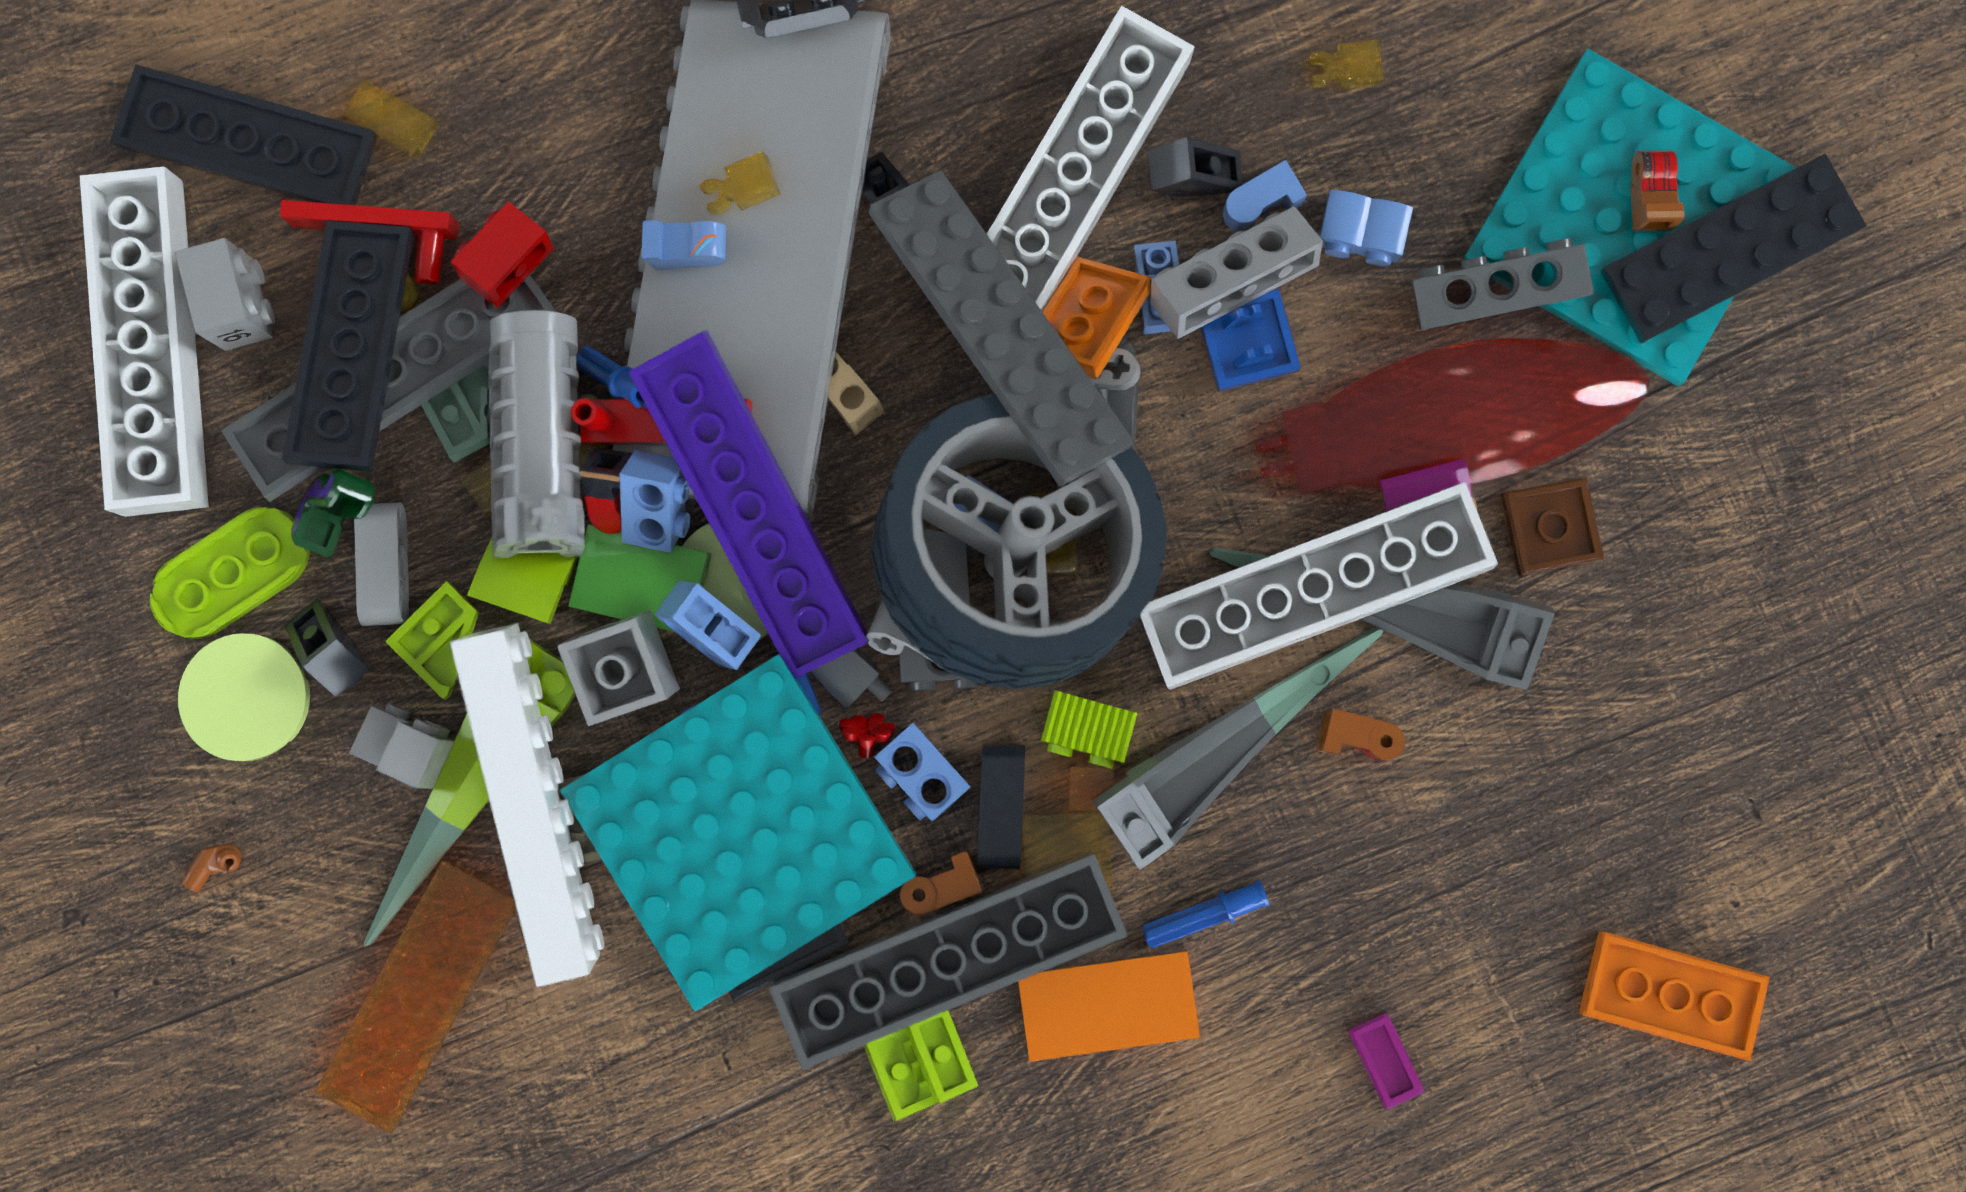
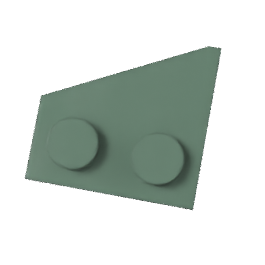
(462, 414)

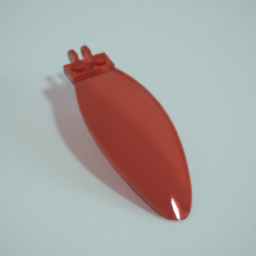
(1476, 401)

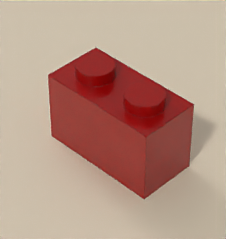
(502, 254)

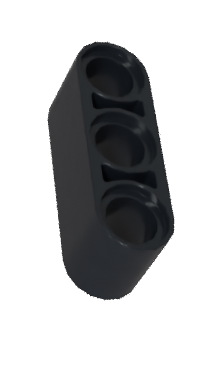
(1001, 806)

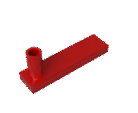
(428, 226)
(617, 423)

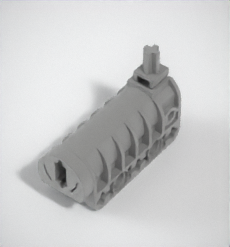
(534, 435)

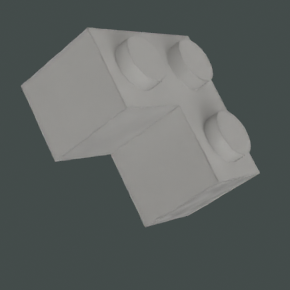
(402, 747)

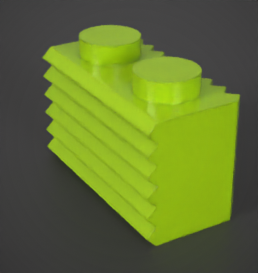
(1088, 728)

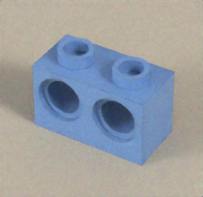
(653, 501)
(707, 624)
(929, 766)

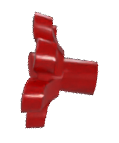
(866, 732)

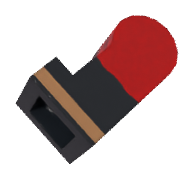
(602, 488)

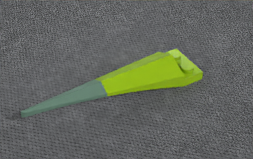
(462, 794)

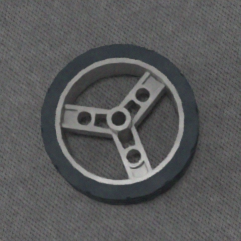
(1019, 645)

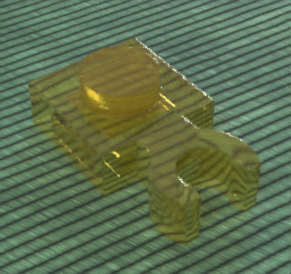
(1354, 64)
(747, 184)

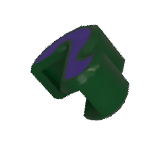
(325, 508)

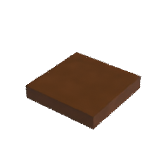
(1552, 526)

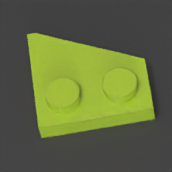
(427, 634)

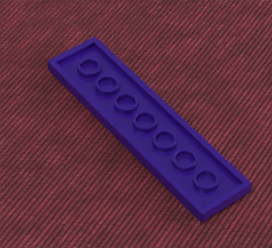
(749, 504)

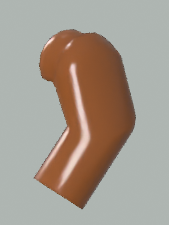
(208, 861)

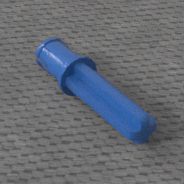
(610, 374)
(1205, 914)

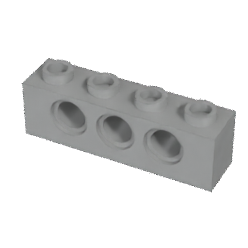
(1294, 252)

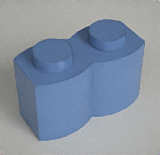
(1364, 227)

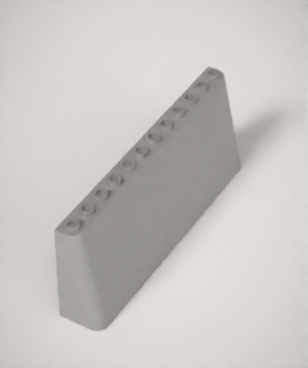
(787, 259)

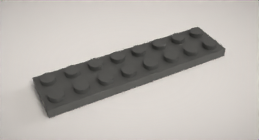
(1000, 328)
(431, 352)

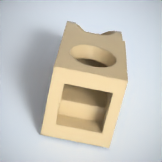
(852, 397)

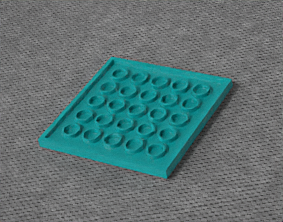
(1579, 187)
(738, 832)

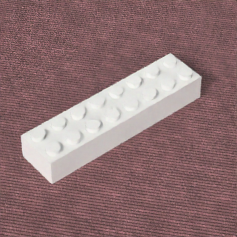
(1088, 151)
(143, 343)
(1318, 586)
(528, 803)

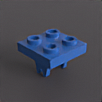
(1251, 343)

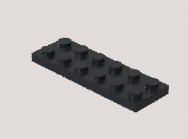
(243, 138)
(1733, 248)
(348, 346)

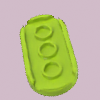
(227, 573)

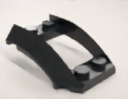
(791, 16)

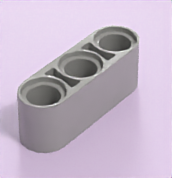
(382, 565)

